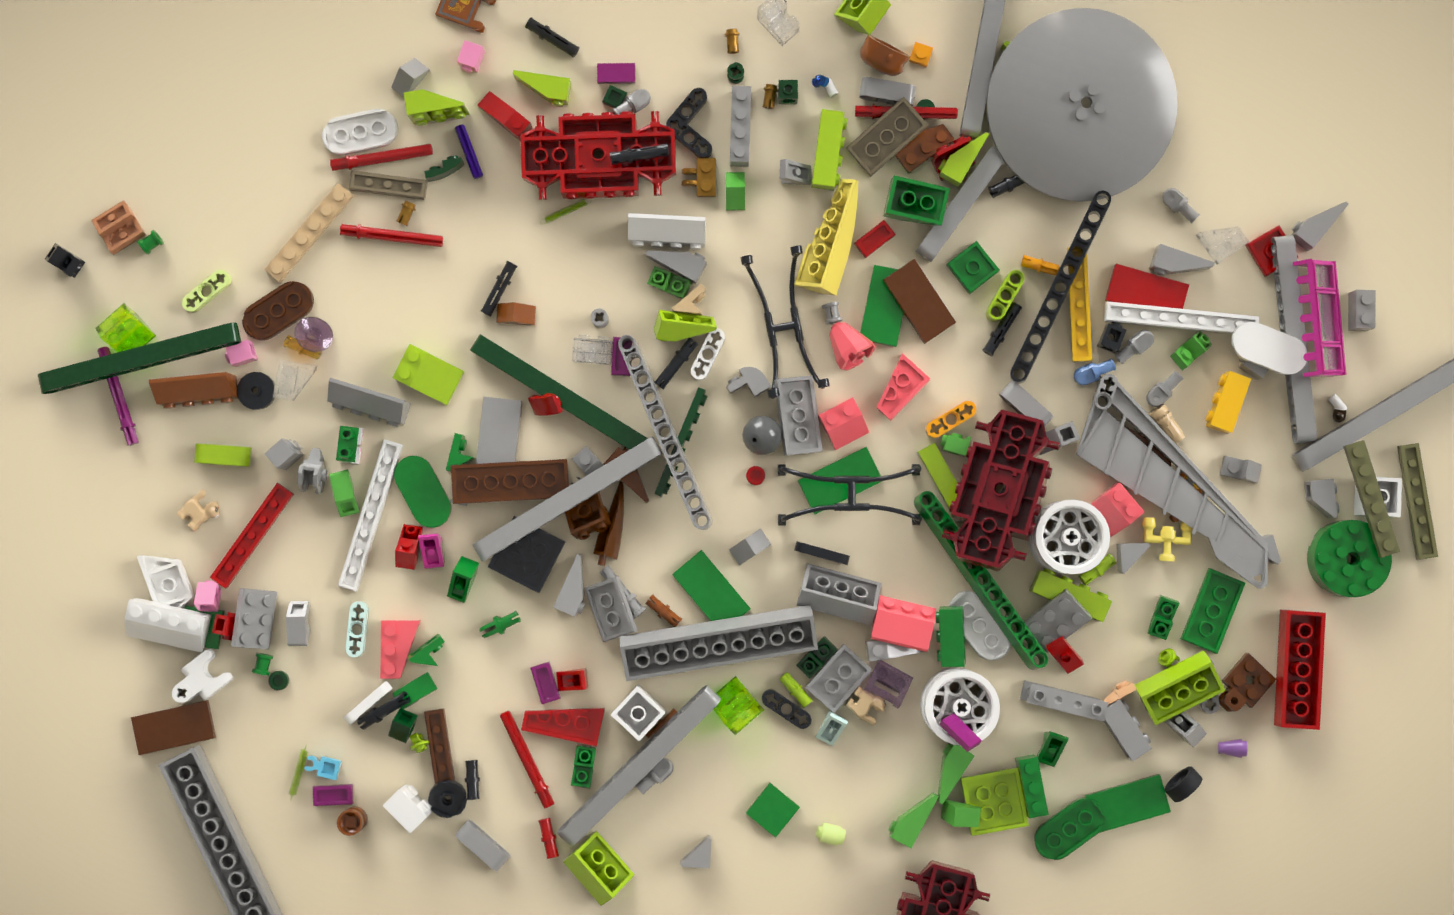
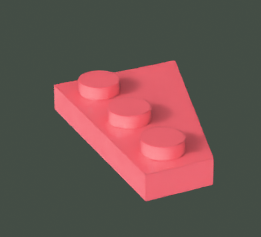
(902, 387)
(396, 643)

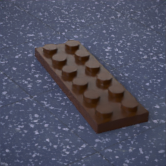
(508, 481)

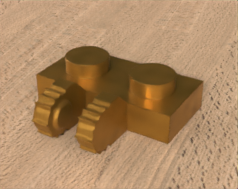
(705, 177)

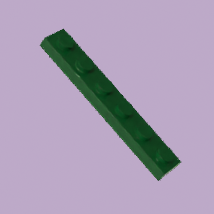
(684, 435)

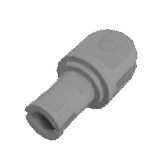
(634, 102)
(1178, 203)
(1136, 345)
(1162, 391)
(656, 775)

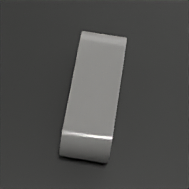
(886, 91)
(1024, 403)
(482, 845)

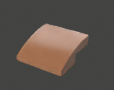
(118, 227)

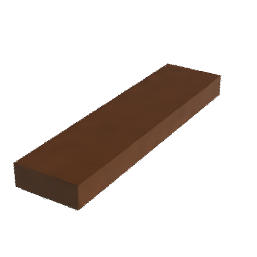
(439, 745)

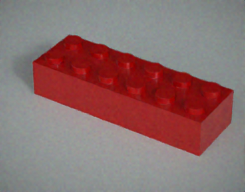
(1299, 669)

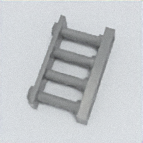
(1064, 700)

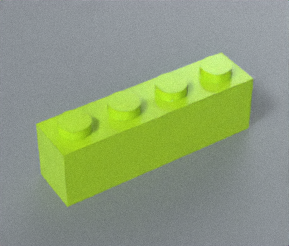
(828, 149)
(1049, 586)

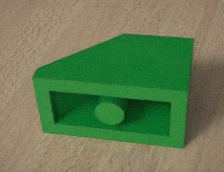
(462, 579)

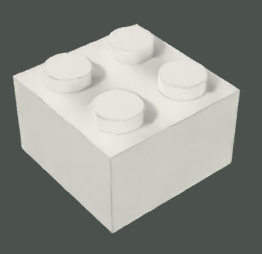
(1391, 493)
(638, 712)
(408, 807)

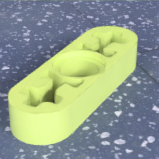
(198, 290)

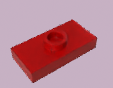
(1064, 654)

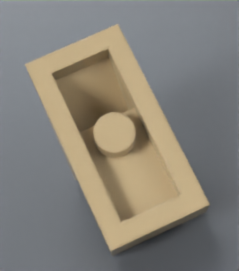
(686, 304)

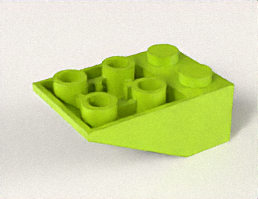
(427, 106)

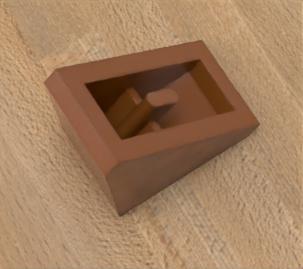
(516, 313)

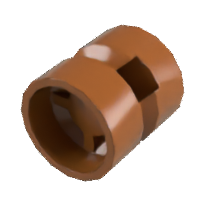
(352, 821)

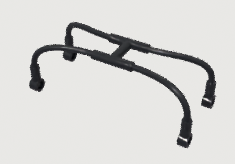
(794, 324)
(851, 505)

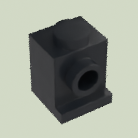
(1118, 333)

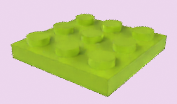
(1000, 800)

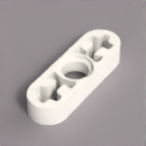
(696, 364)
(368, 702)

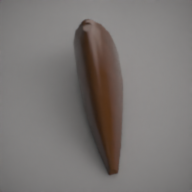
(609, 541)

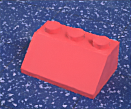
(903, 623)

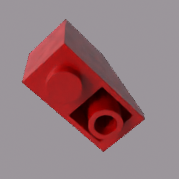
(408, 547)

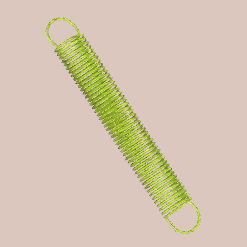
(568, 210)
(297, 772)

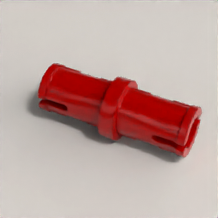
(548, 838)

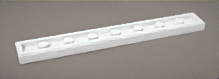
(1175, 317)
(370, 515)

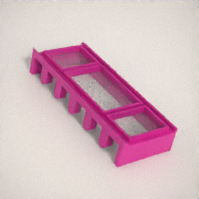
(1324, 316)

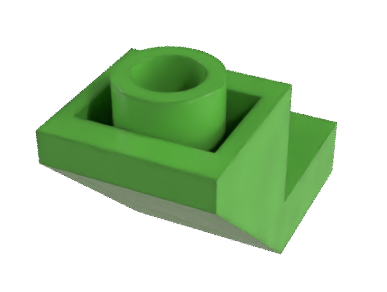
(1191, 350)
(344, 493)

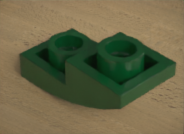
(450, 166)
(817, 658)

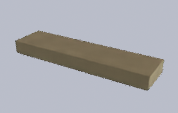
(388, 185)

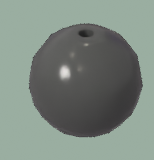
(762, 435)

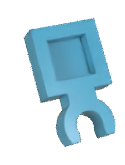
(326, 767)

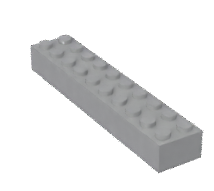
(718, 643)
(218, 834)

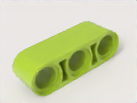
(1011, 289)
(222, 455)

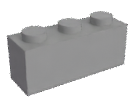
(1126, 730)

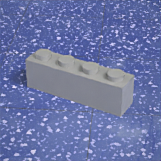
(740, 126)

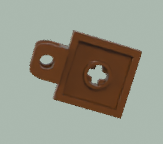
(1238, 691)

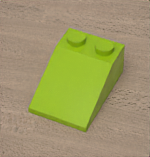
(428, 374)

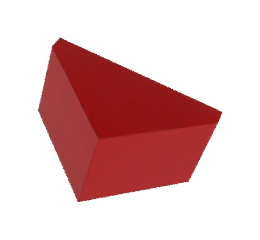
(572, 680)

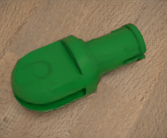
(500, 624)

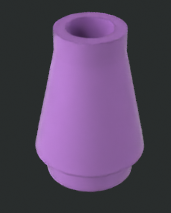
(1233, 748)

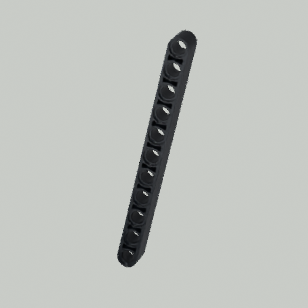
(1067, 280)

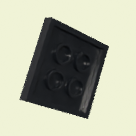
(529, 559)

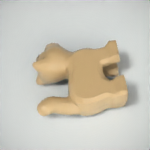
(196, 511)
(863, 704)

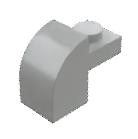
(752, 378)

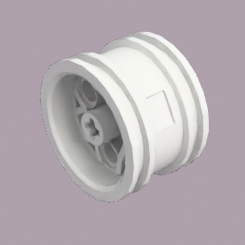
(1078, 534)
(991, 706)

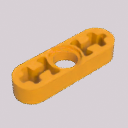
(941, 431)

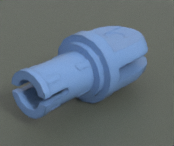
(1091, 372)

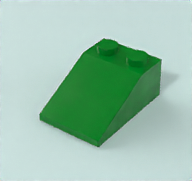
(916, 201)

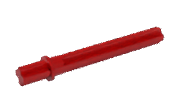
(924, 112)
(381, 157)
(391, 235)
(527, 759)

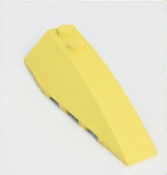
(828, 253)

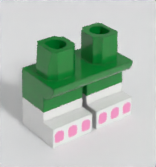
(347, 444)

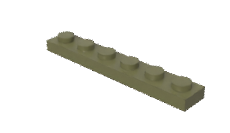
(1371, 498)
(1417, 501)

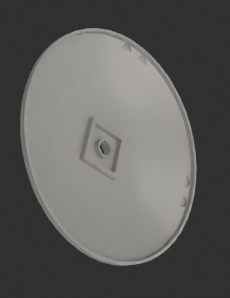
(1039, 111)

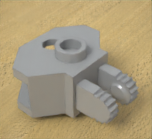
(312, 472)

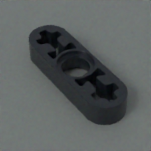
(822, 553)
(801, 712)

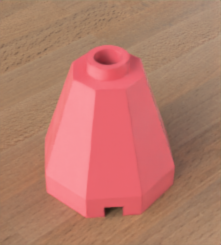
(849, 345)

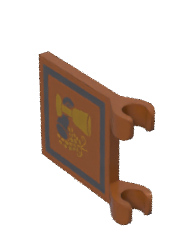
(462, 12)

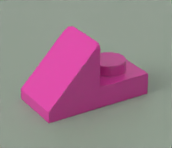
(431, 550)

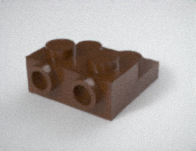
(588, 517)

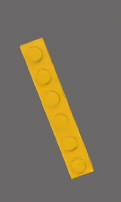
(1080, 312)

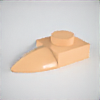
(1122, 689)

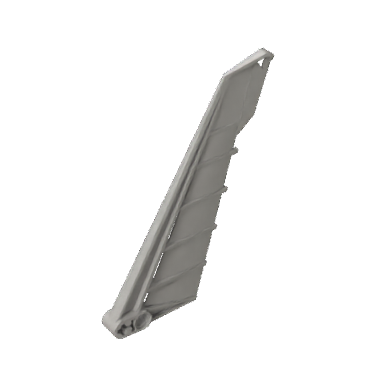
(1128, 460)

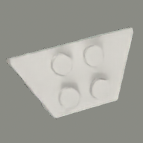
(166, 580)

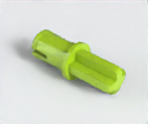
(795, 689)

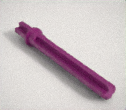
(120, 404)

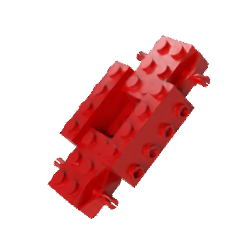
(569, 155)

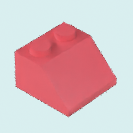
(843, 423)
(1117, 508)

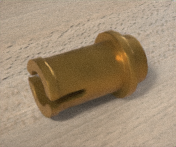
(732, 41)
(769, 97)
(406, 213)

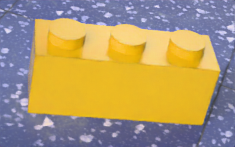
(1227, 402)

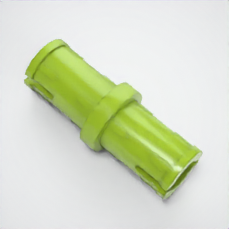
(1088, 576)

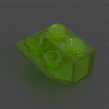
(124, 330)
(737, 706)

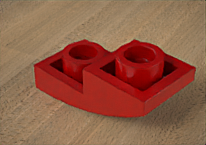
(545, 405)

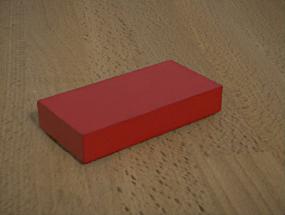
(874, 239)

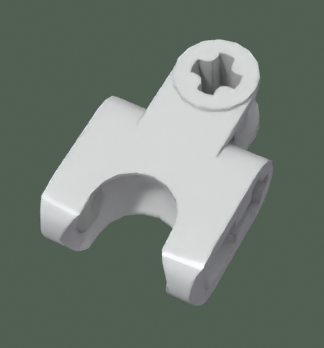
(198, 679)

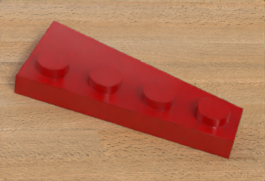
(567, 724)

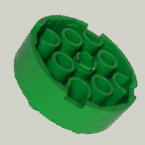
(1329, 564)

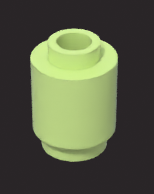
(830, 834)

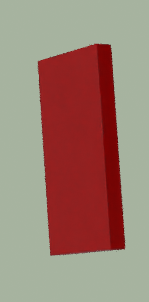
(1144, 288)

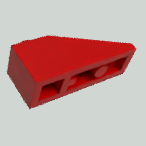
(505, 115)

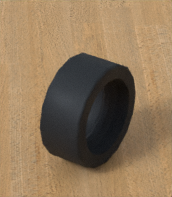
(1183, 784)

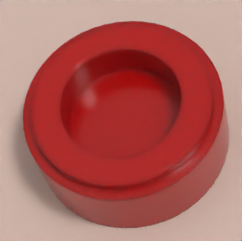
(755, 475)

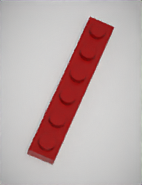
(252, 535)

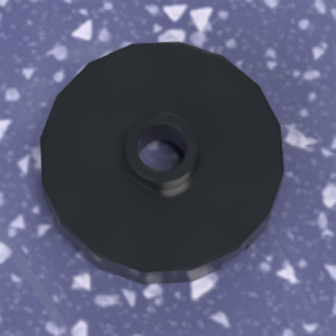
(263, 397)
(447, 807)

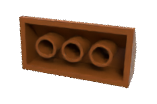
(194, 389)

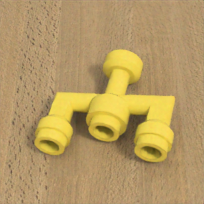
(1166, 536)

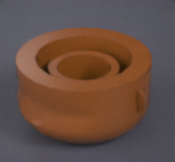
(883, 56)

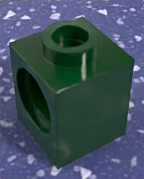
(787, 92)
(402, 725)

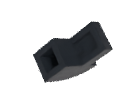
(64, 260)

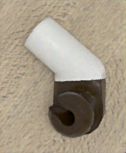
(1340, 408)

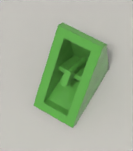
(735, 191)
(960, 814)

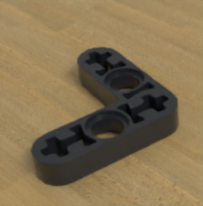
(683, 121)

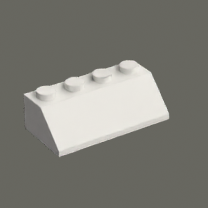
(666, 230)
(167, 624)

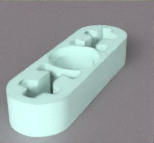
(353, 614)

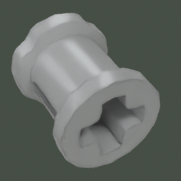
(600, 312)
(832, 318)

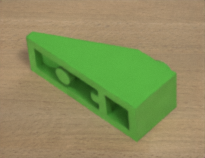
(952, 767)
(911, 822)

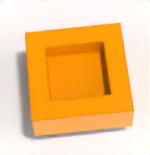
(920, 54)

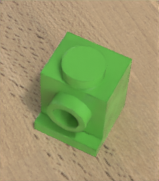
(955, 444)

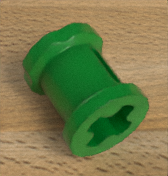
(150, 242)
(262, 664)

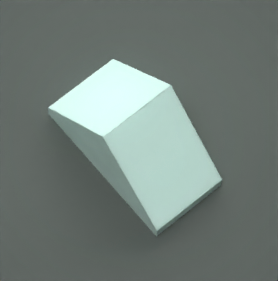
(831, 728)

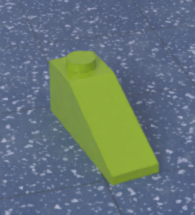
(549, 87)
(958, 163)
(679, 326)

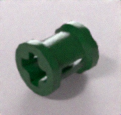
(731, 69)

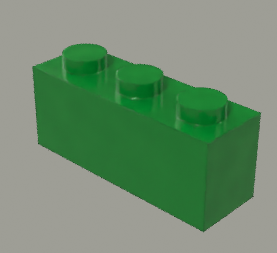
(951, 636)
(1032, 786)

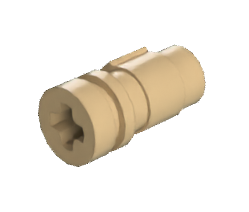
(1167, 423)

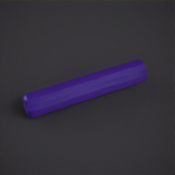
(468, 151)

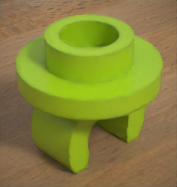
(1167, 657)
(419, 744)

